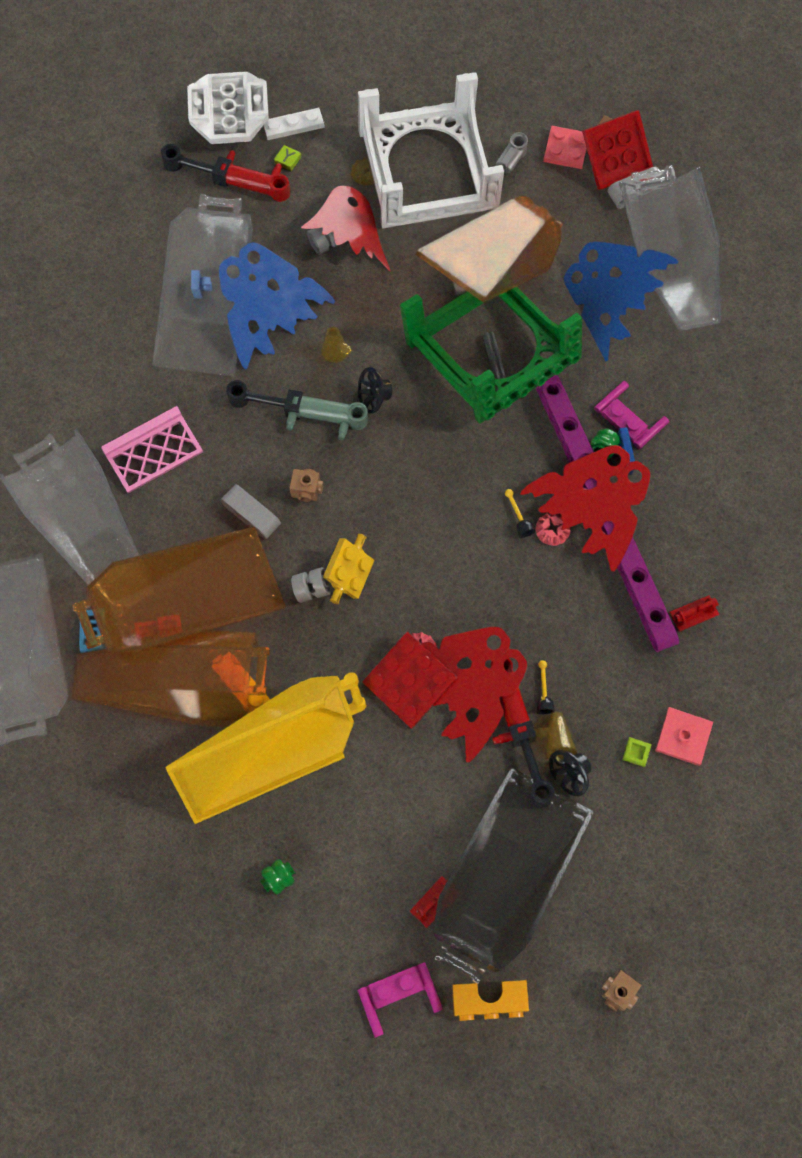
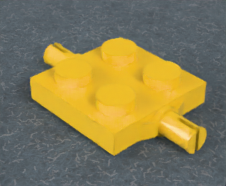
(348, 568)

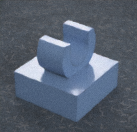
(199, 283)

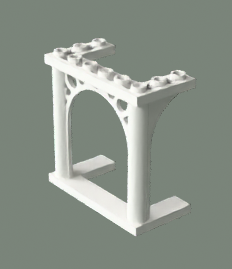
(486, 179)

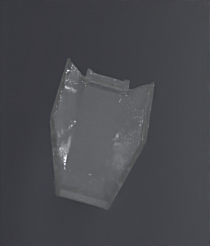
(678, 221)

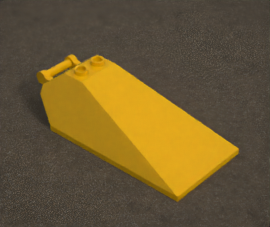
(269, 746)

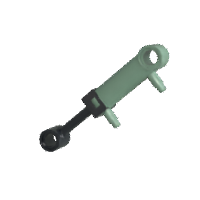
(298, 405)

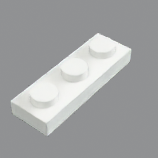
(293, 123)

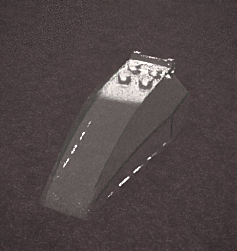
(71, 505)

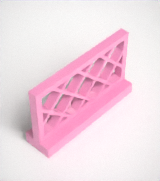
(139, 437)

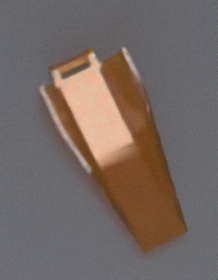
(186, 680)

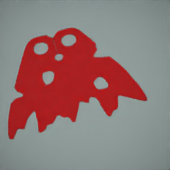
(597, 505)
(477, 685)

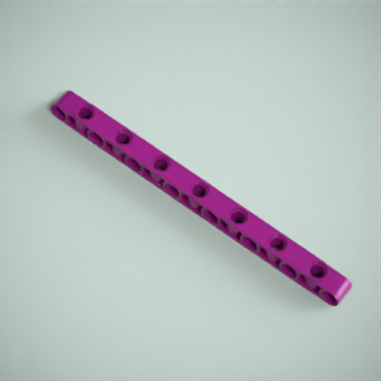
(575, 446)

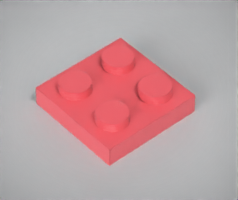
(565, 147)

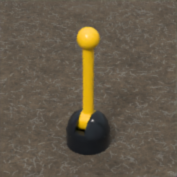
(524, 527)
(544, 704)

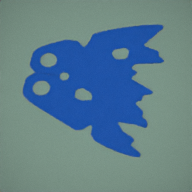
(610, 293)
(262, 304)

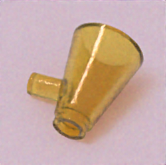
(334, 346)
(557, 735)

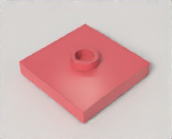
(684, 736)

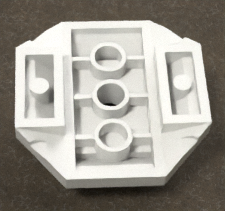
(228, 106)

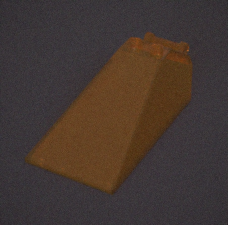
(497, 248)
(180, 592)

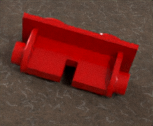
(695, 613)
(426, 907)

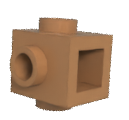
(306, 485)
(628, 987)

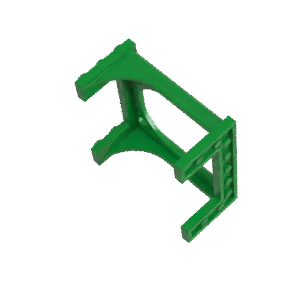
(479, 391)

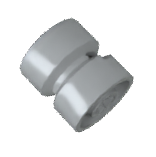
(320, 242)
(309, 585)

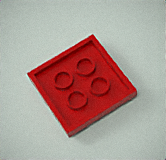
(617, 149)
(410, 680)

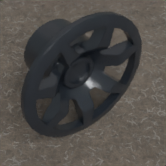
(377, 390)
(573, 768)

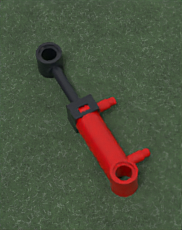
(226, 173)
(522, 734)

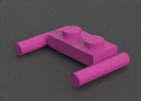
(620, 417)
(397, 988)

